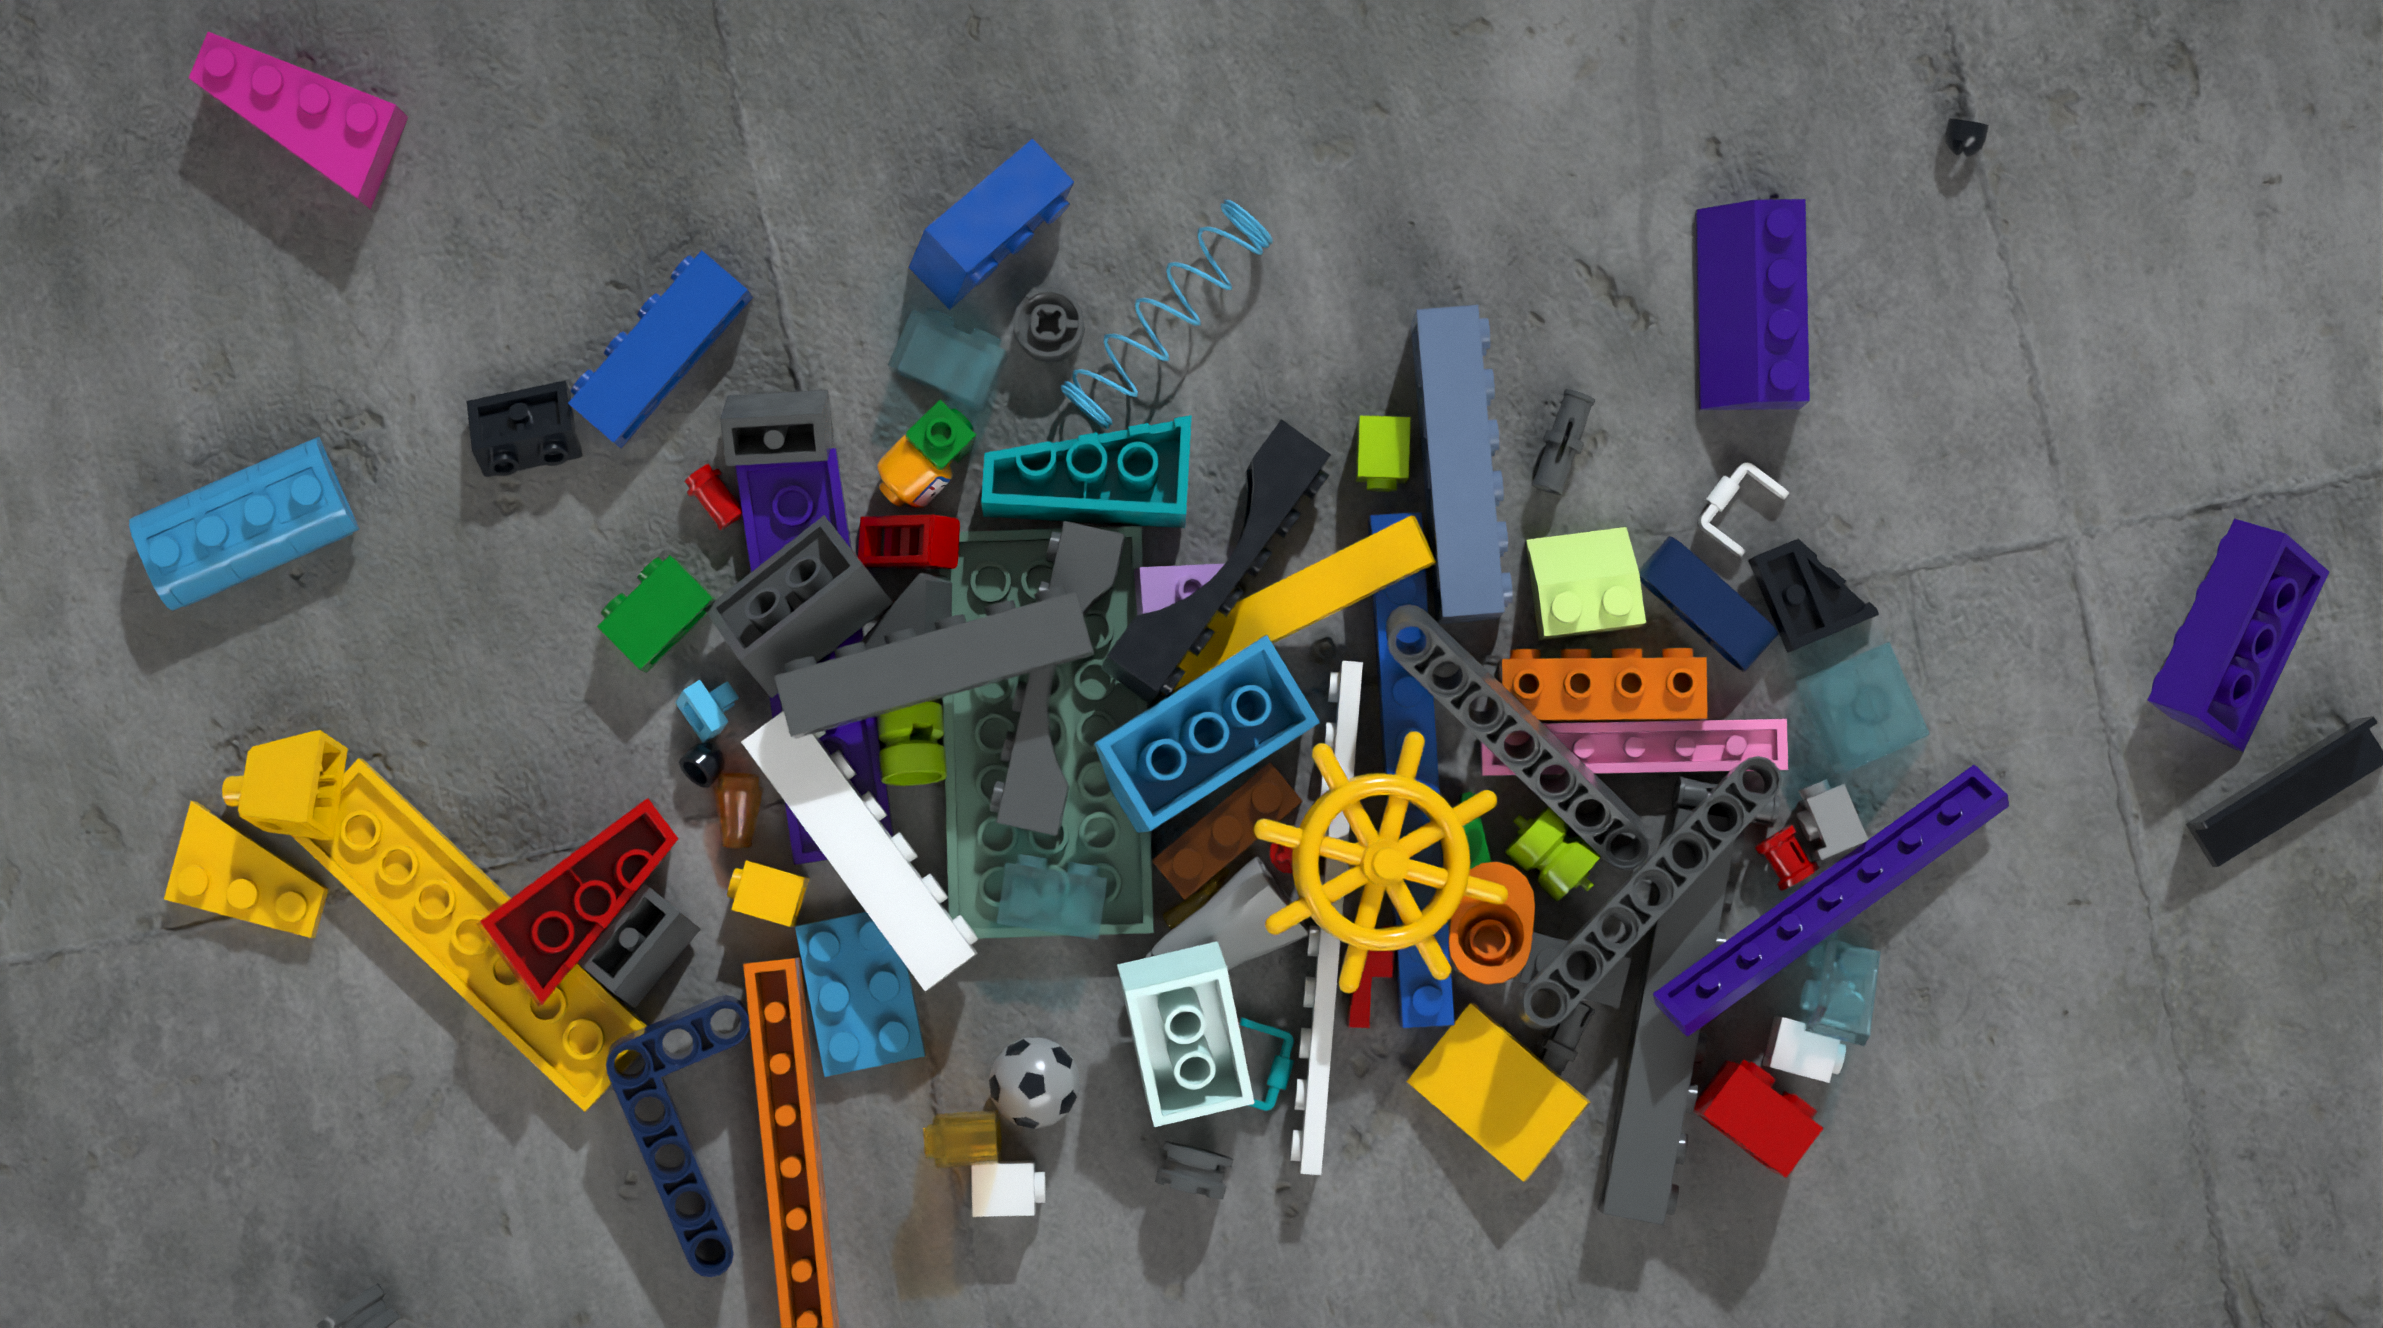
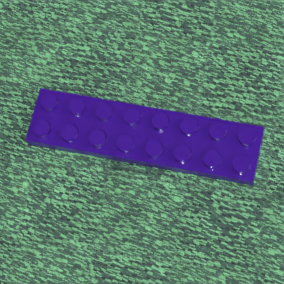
(776, 508)

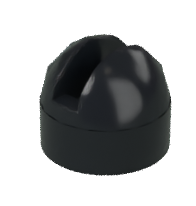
(1965, 136)
(702, 765)

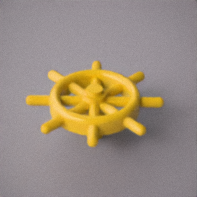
(1381, 862)

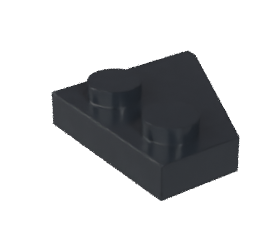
(1805, 595)

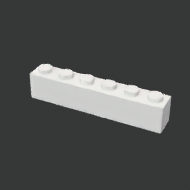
(863, 851)

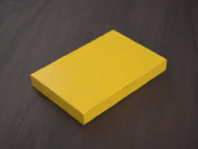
(1498, 1092)

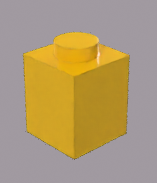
(767, 893)

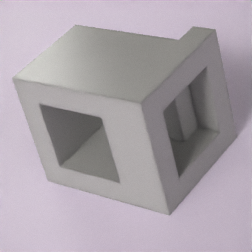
(1829, 819)

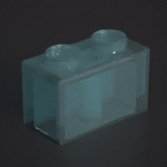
(948, 358)

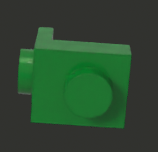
(942, 435)

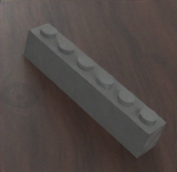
(933, 664)

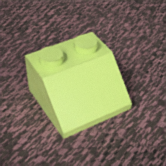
(1585, 583)

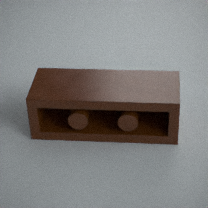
(1226, 831)

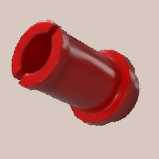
(714, 496)

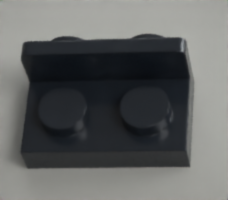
(523, 429)

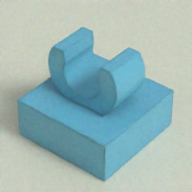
(706, 709)

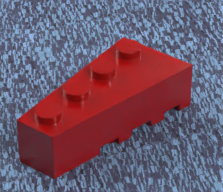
(567, 908)

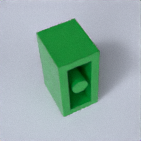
(655, 613)

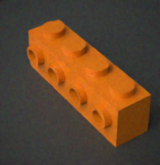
(1608, 688)

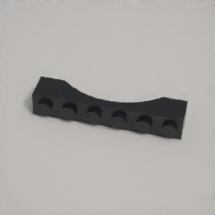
(1158, 641)

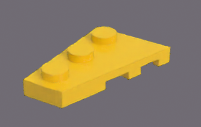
(238, 878)

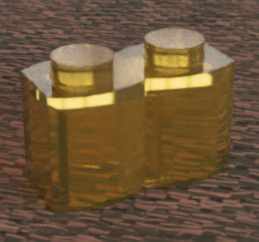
(964, 1139)

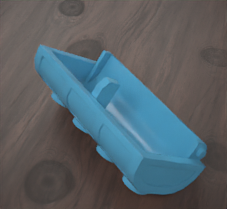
(242, 525)

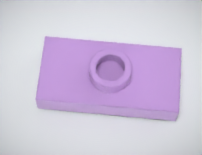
(1169, 584)

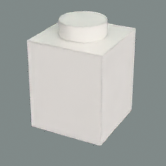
(1802, 1051)
(1007, 1189)

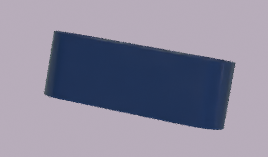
(1707, 604)

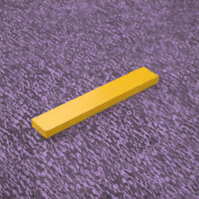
(1314, 594)

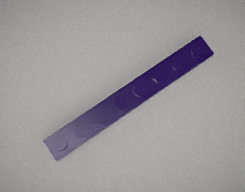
(1830, 900)

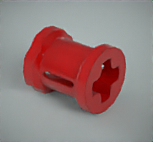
(1786, 857)

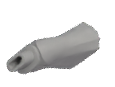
(1236, 919)

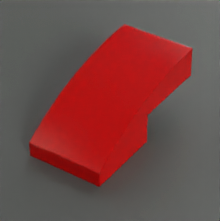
(1376, 965)

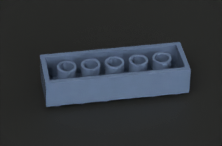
(1458, 464)

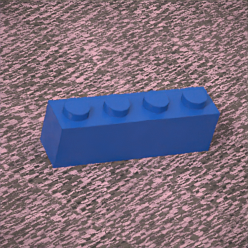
(660, 348)

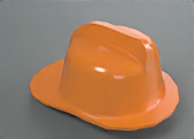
(1490, 939)

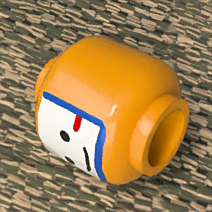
(910, 475)

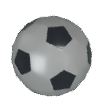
(1034, 1082)

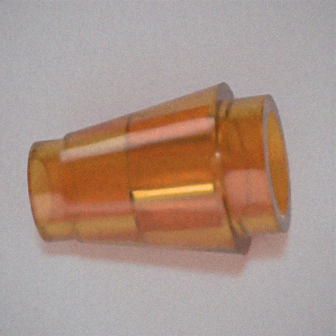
(737, 807)

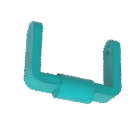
(1281, 1066)

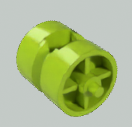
(1559, 858)

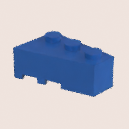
(990, 223)

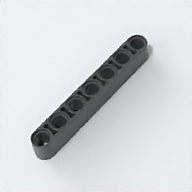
(1524, 760)
(1670, 879)

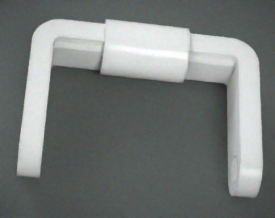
(1723, 494)

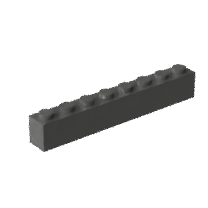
(1659, 1056)

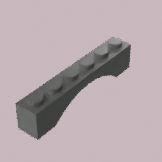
(1035, 786)

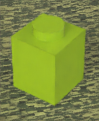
(1383, 452)

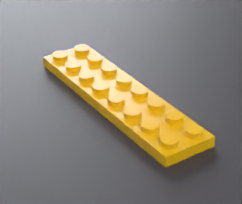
(434, 901)

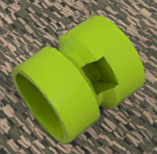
(911, 747)

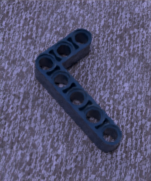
(669, 1127)

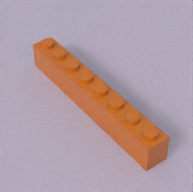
(791, 1144)

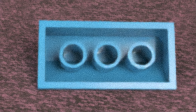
(1204, 735)

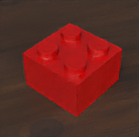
(1756, 1117)

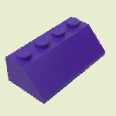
(1752, 305)
(2238, 633)

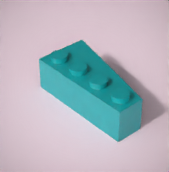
(1096, 478)

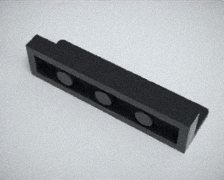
(2288, 792)

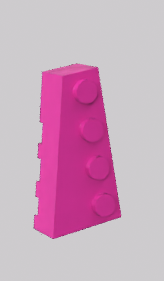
(317, 119)

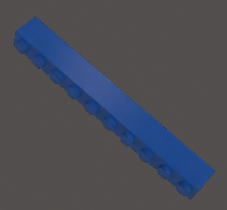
(1404, 709)

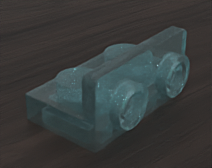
(1051, 898)
(1841, 990)

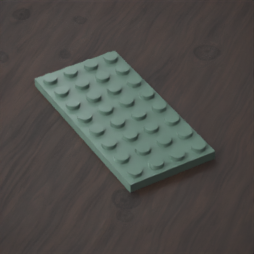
(1081, 711)

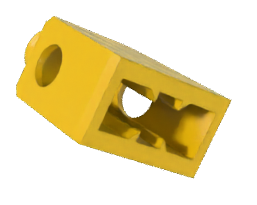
(291, 785)

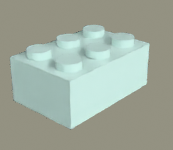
(1186, 1033)

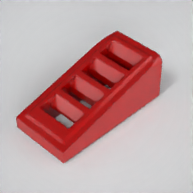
(936, 548)

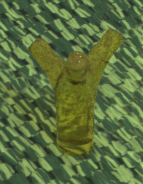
(1189, 906)

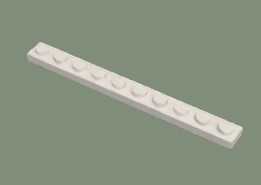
(1321, 990)

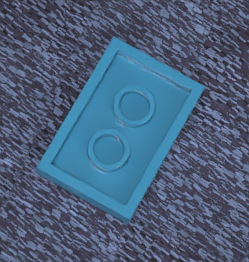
(858, 995)

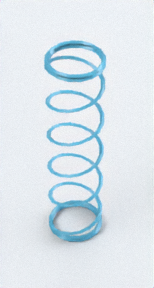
(1244, 222)

